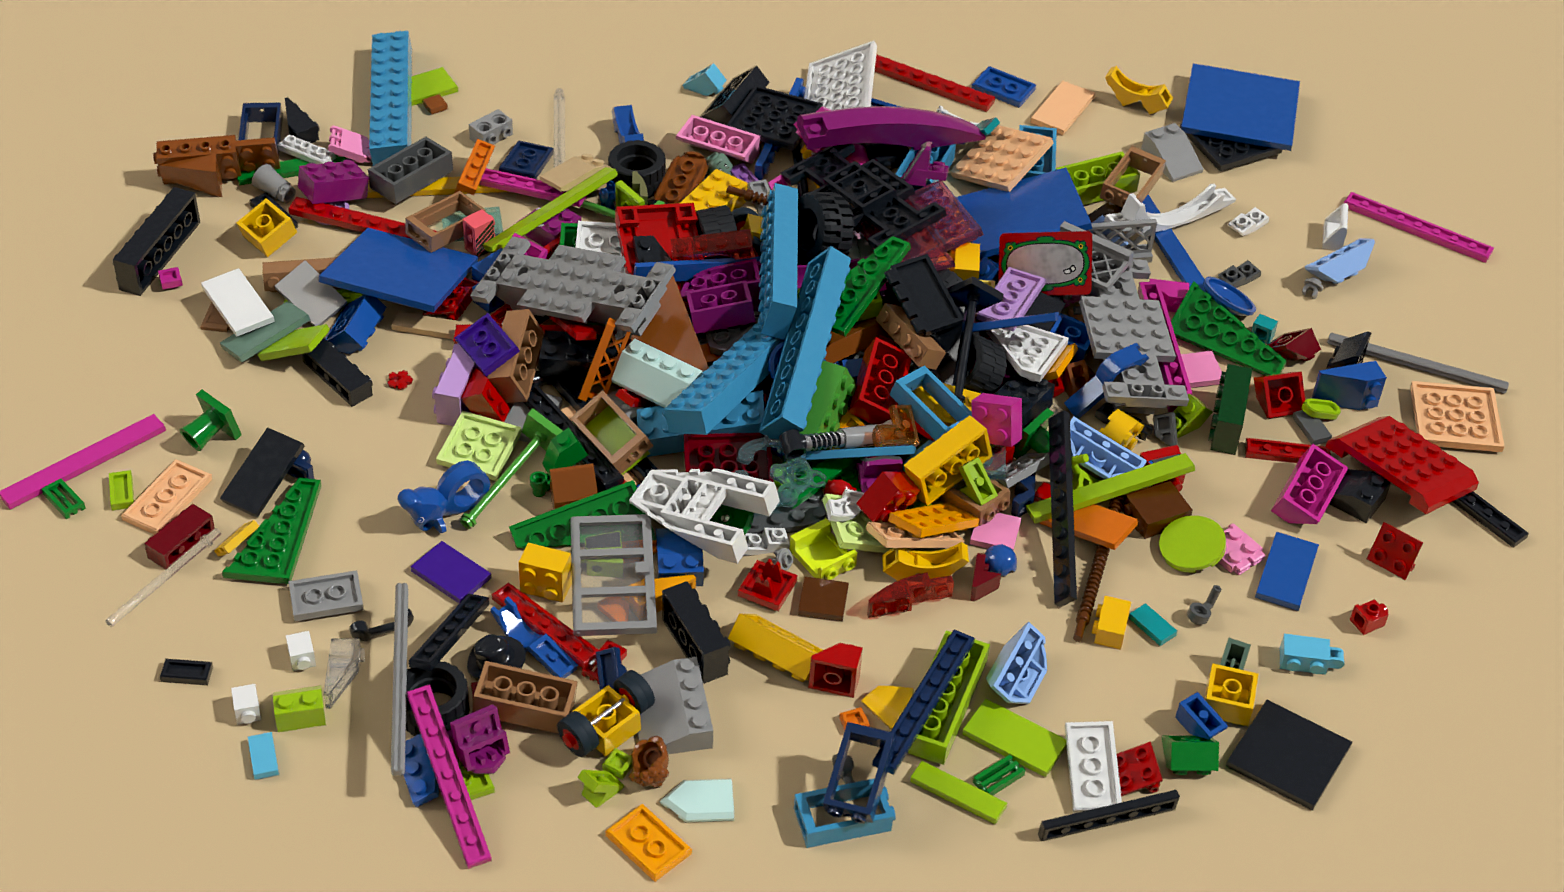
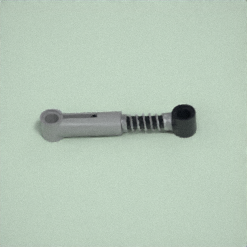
(797, 444)

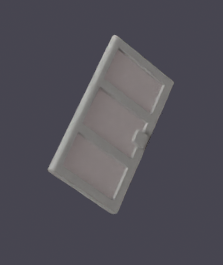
(612, 575)

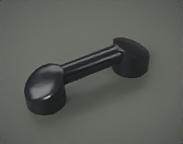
(361, 631)

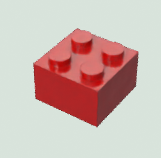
(888, 494)

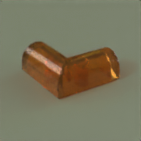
(901, 431)

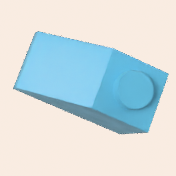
(706, 81)

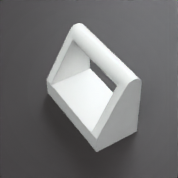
(1335, 228)

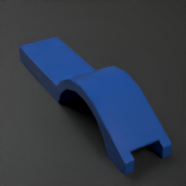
(1113, 365)
(540, 646)

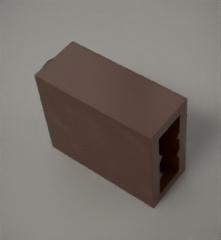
(1156, 508)

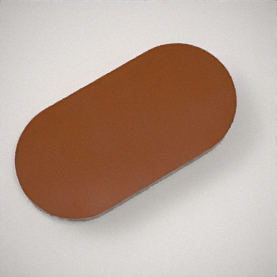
(682, 177)

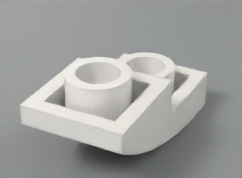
(1250, 222)
(767, 542)

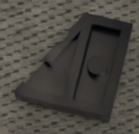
(649, 250)

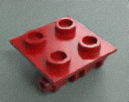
(454, 304)
(1395, 551)
(1138, 769)

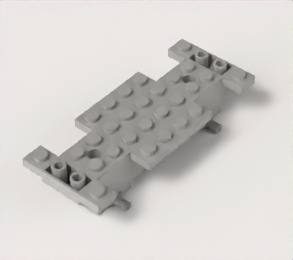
(575, 286)
(1121, 319)

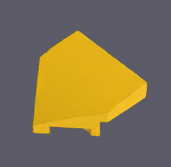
(888, 702)

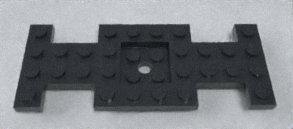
(870, 188)

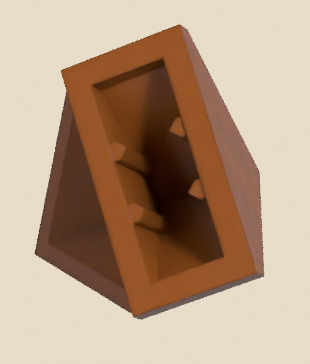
(1076, 376)

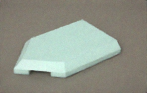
(702, 800)

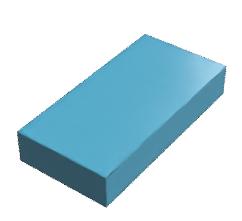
(263, 755)

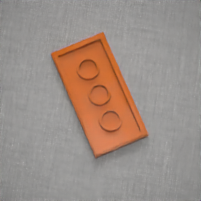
(1101, 525)

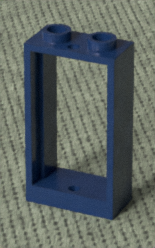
(252, 113)
(868, 736)

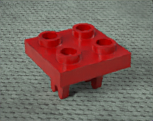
(767, 584)

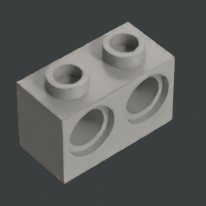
(491, 128)

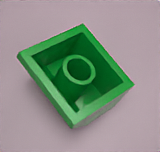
(1190, 753)

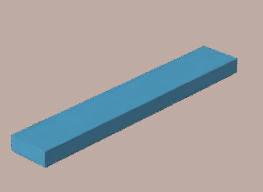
(860, 452)

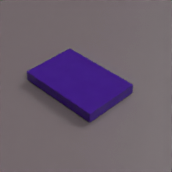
(487, 344)
(450, 572)

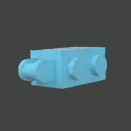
(1309, 654)

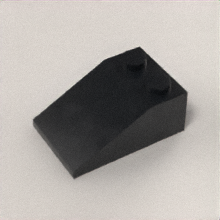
(1360, 493)

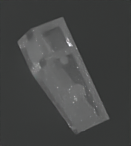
(342, 667)

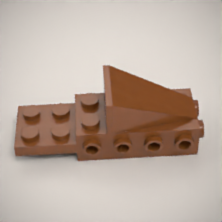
(204, 168)

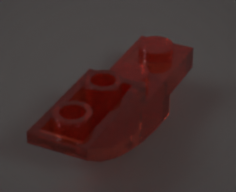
(903, 593)

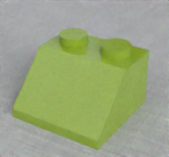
(299, 708)

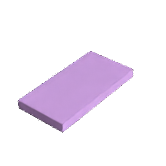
(1019, 293)

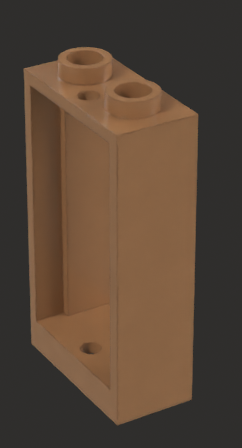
(1135, 158)
(417, 223)
(622, 458)
(985, 512)

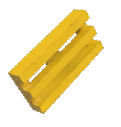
(236, 538)

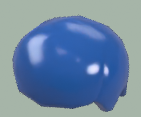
(1001, 559)

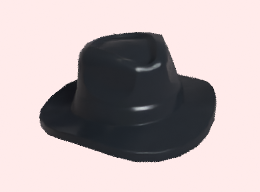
(495, 649)

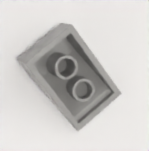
(1174, 147)

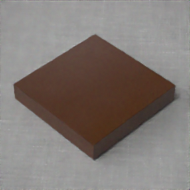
(823, 599)

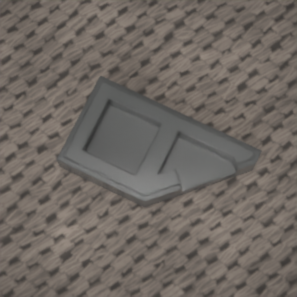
(1165, 428)

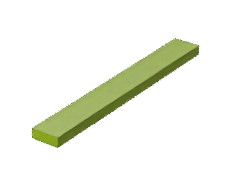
(551, 209)
(1118, 485)

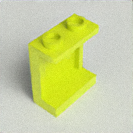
(820, 553)

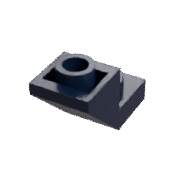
(1024, 495)

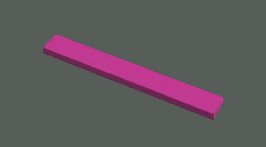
(1419, 227)
(82, 460)
(449, 777)

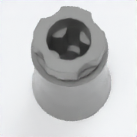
(273, 184)

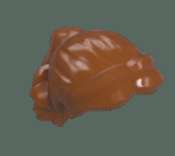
(650, 762)

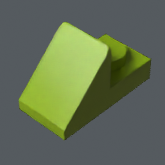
(977, 482)
(599, 786)

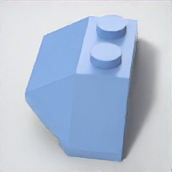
(1343, 262)
(1105, 455)
(1019, 666)

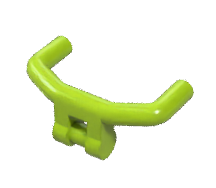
(1081, 477)

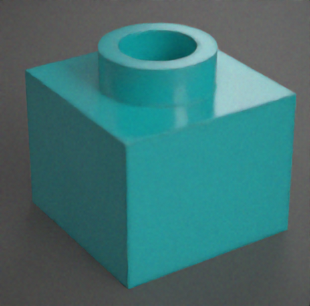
(1264, 328)

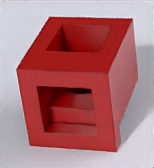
(1373, 614)

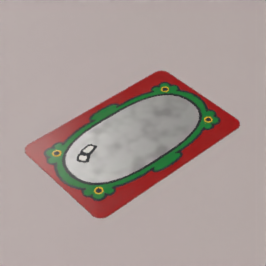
(1056, 256)

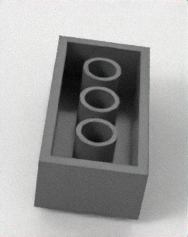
(410, 170)

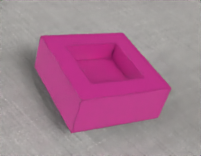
(170, 278)

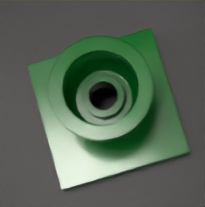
(214, 417)
(1035, 436)

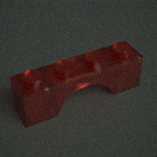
(734, 244)

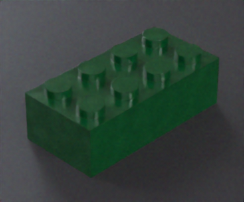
(1230, 409)

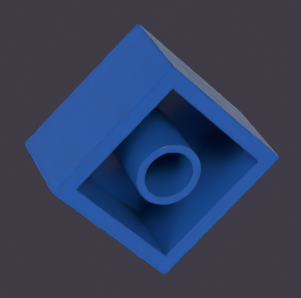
(1076, 332)

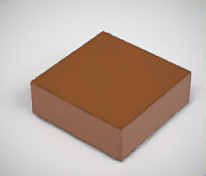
(435, 104)

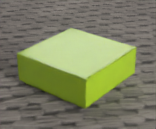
(618, 763)

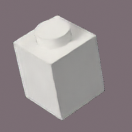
(300, 651)
(246, 704)

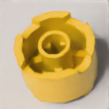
(1122, 429)

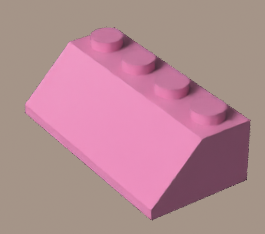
(720, 139)

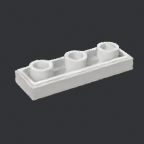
(305, 150)

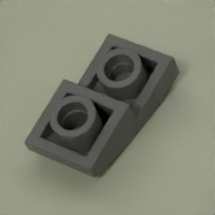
(1240, 275)

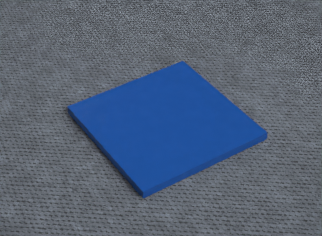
(1241, 107)
(1031, 206)
(398, 270)

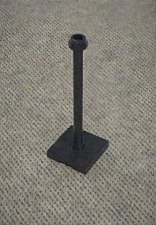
(975, 297)

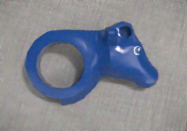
(430, 504)

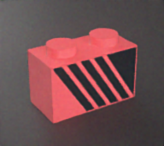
(478, 230)

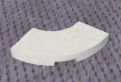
(844, 508)

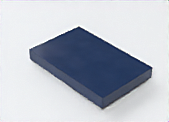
(527, 159)

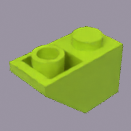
(1191, 416)

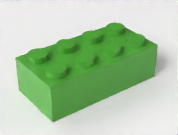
(830, 399)

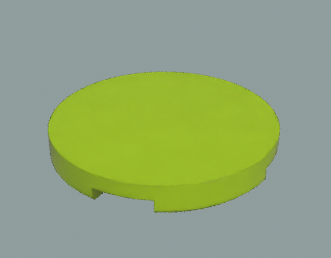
(1192, 543)

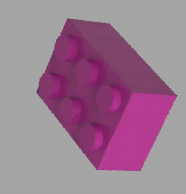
(333, 181)
(720, 307)

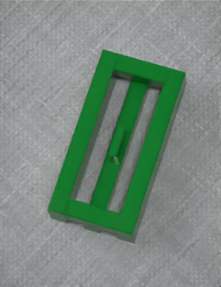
(79, 504)
(1004, 766)

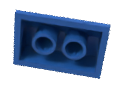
(356, 324)

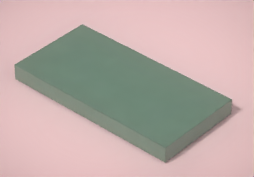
(286, 318)

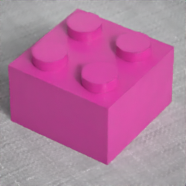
(1000, 416)

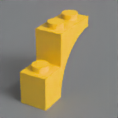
(1128, 91)
(906, 562)

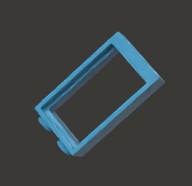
(923, 377)
(843, 830)

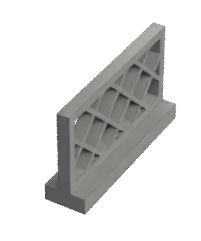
(1140, 251)
(1110, 253)

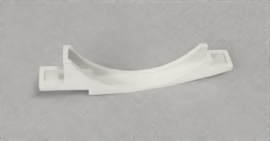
(1204, 204)

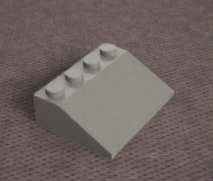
(679, 707)

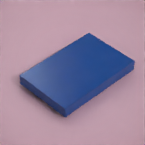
(1004, 86)

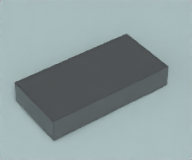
(1312, 428)

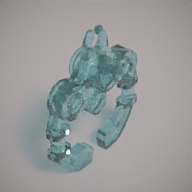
(783, 473)

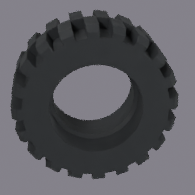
(823, 223)

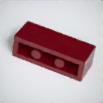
(179, 536)

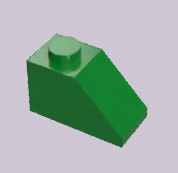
(563, 451)

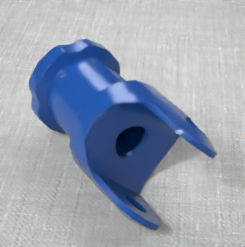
(607, 196)

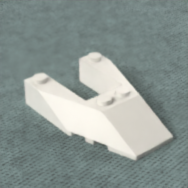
(690, 499)

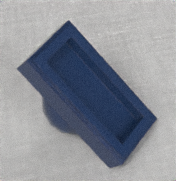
(302, 467)
(609, 666)

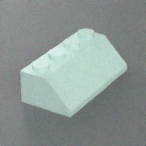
(653, 373)

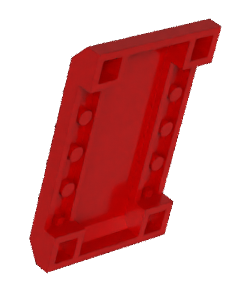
(659, 220)
(1407, 462)

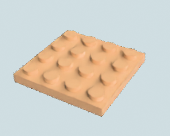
(1002, 158)
(1457, 416)

